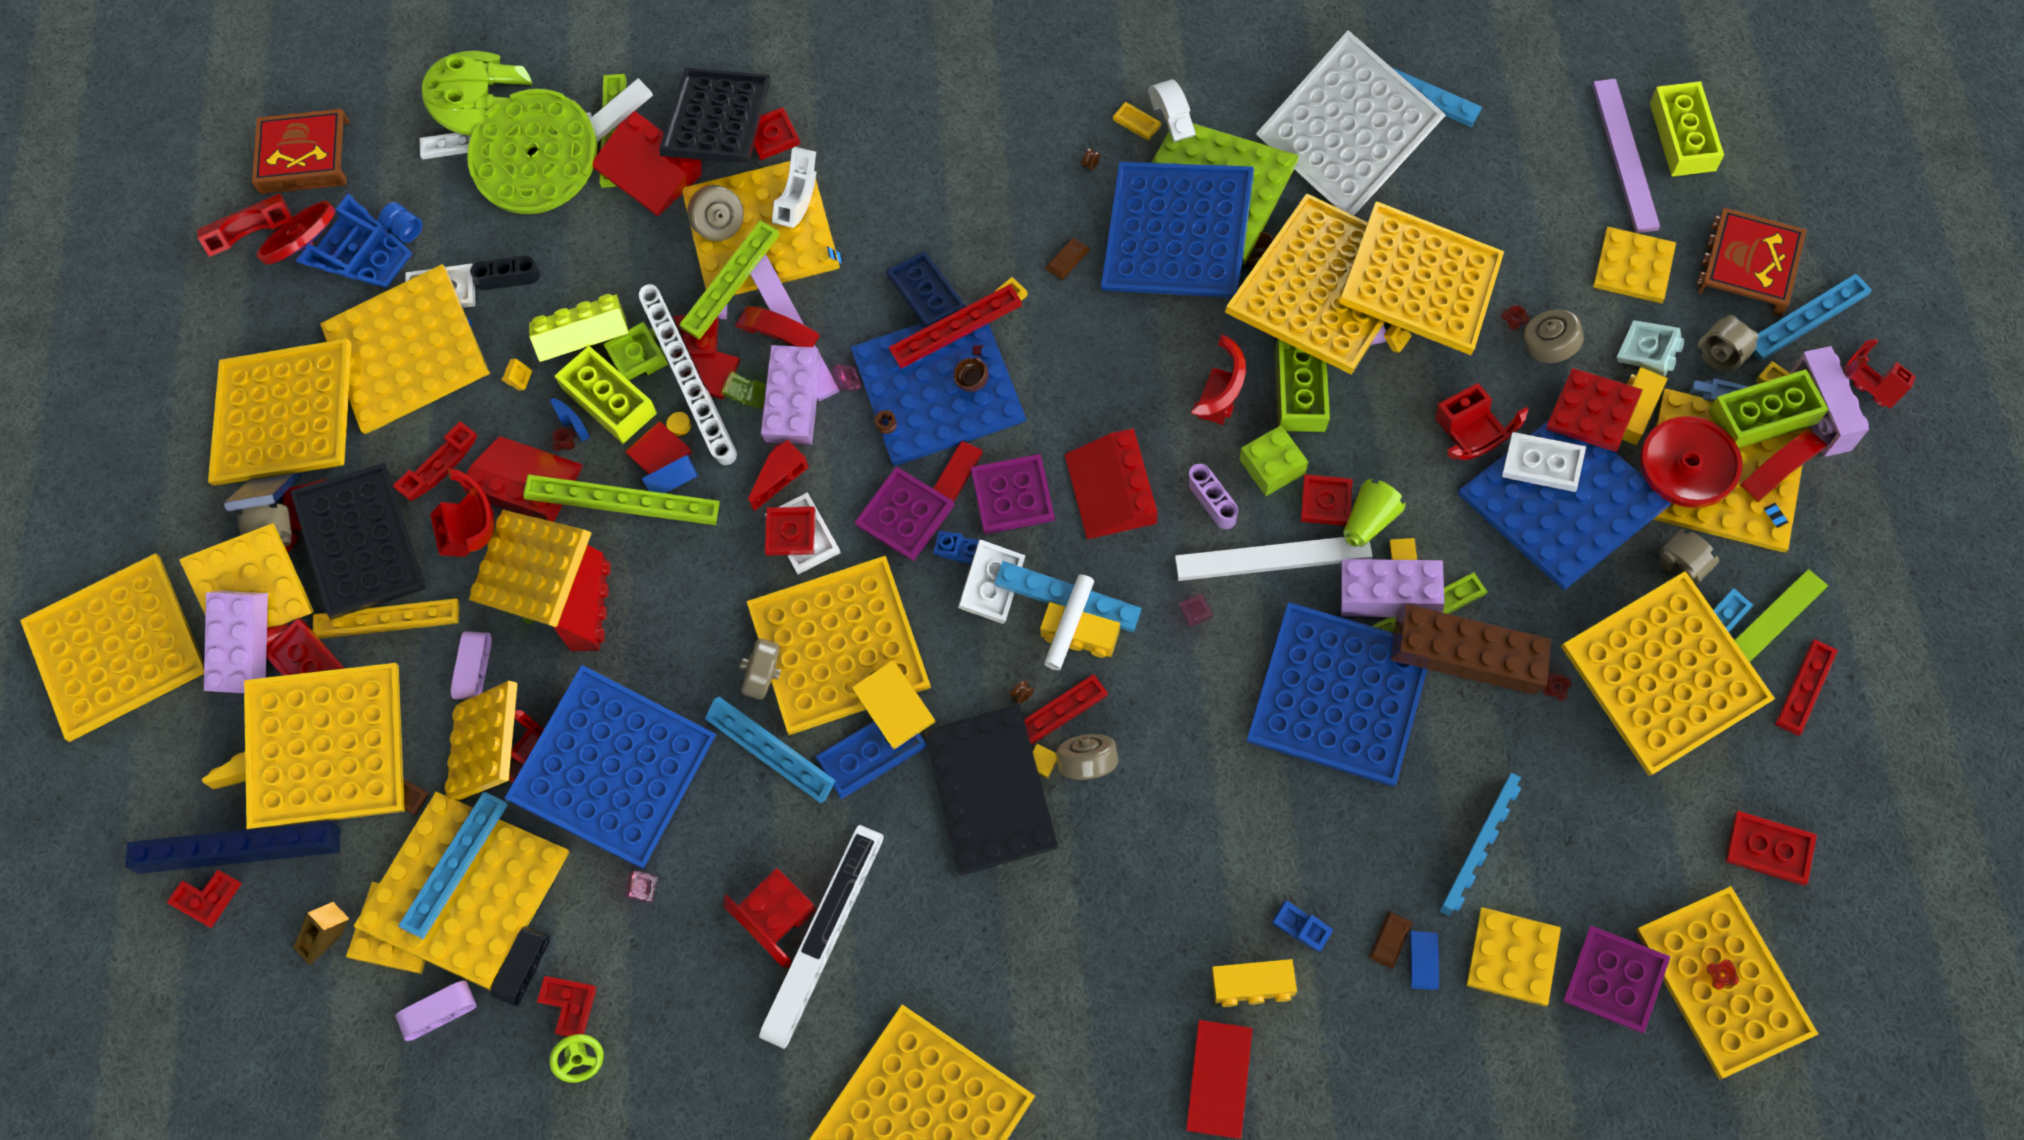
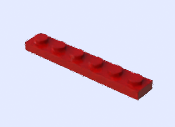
(955, 326)

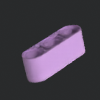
(1209, 486)
(471, 665)
(435, 1010)

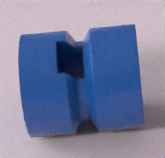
(400, 222)

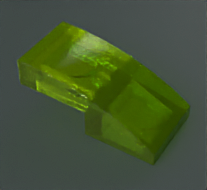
(744, 391)

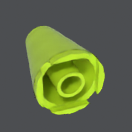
(1372, 511)

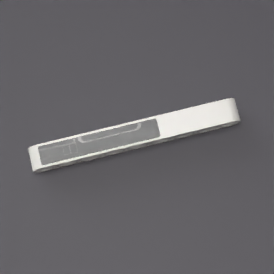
(691, 383)
(821, 937)

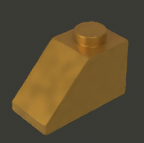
(320, 931)

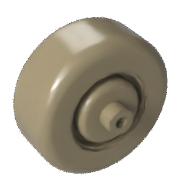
(715, 213)
(1553, 336)
(760, 668)
(1087, 756)

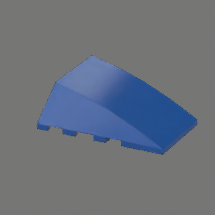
(358, 248)

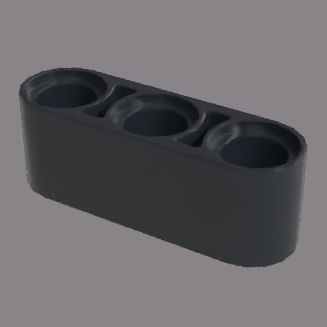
(505, 272)
(520, 966)

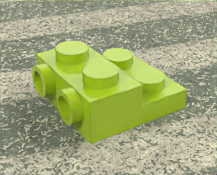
(636, 352)

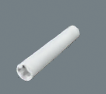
(1069, 622)

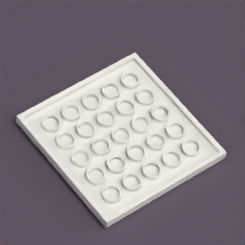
(1351, 124)

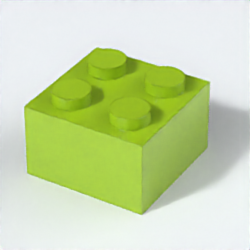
(1273, 460)

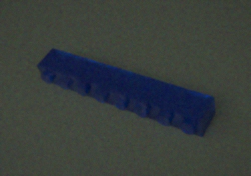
(233, 847)

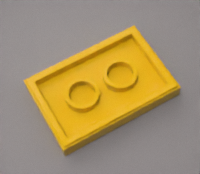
(893, 704)

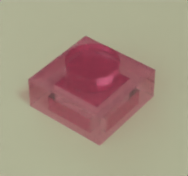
(846, 377)
(1195, 610)
(641, 886)

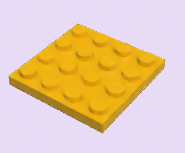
(251, 564)
(481, 742)

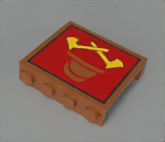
(299, 151)
(1752, 258)

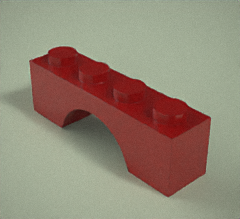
(226, 231)

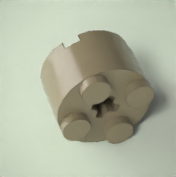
(1728, 344)
(260, 516)
(1688, 554)

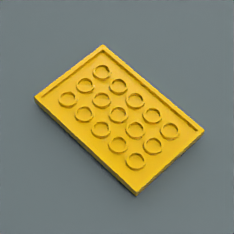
(529, 567)
(1739, 1021)

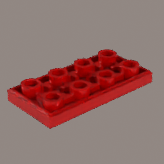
(1219, 1079)

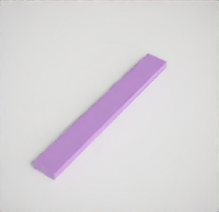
(1626, 156)
(779, 302)

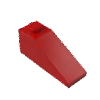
(779, 470)

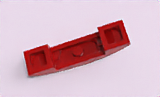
(776, 326)
(1783, 464)
(435, 468)

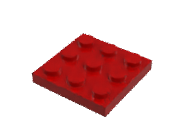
(1594, 409)

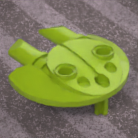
(458, 88)

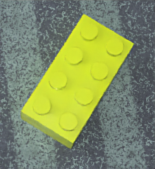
(1686, 129)
(577, 327)
(606, 394)

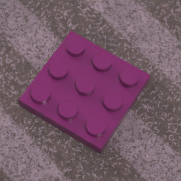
(1012, 494)
(904, 513)
(1617, 979)

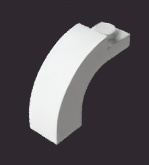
(1172, 102)
(795, 199)

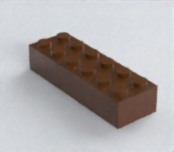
(1471, 649)

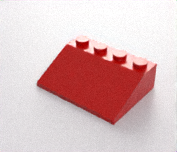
(635, 165)
(504, 473)
(1111, 485)
(584, 608)

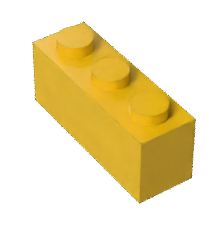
(1652, 387)
(1091, 634)
(1254, 982)

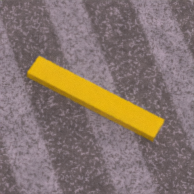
(388, 618)

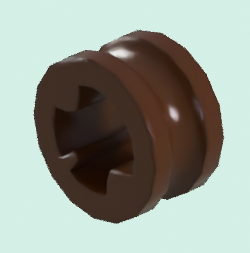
(1091, 159)
(885, 414)
(1021, 692)

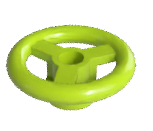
(573, 1046)

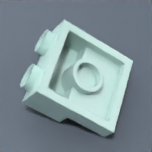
(1651, 347)

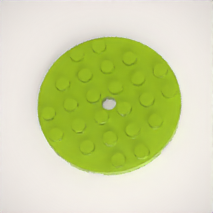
(554, 173)

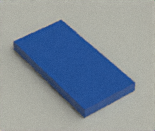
(864, 757)

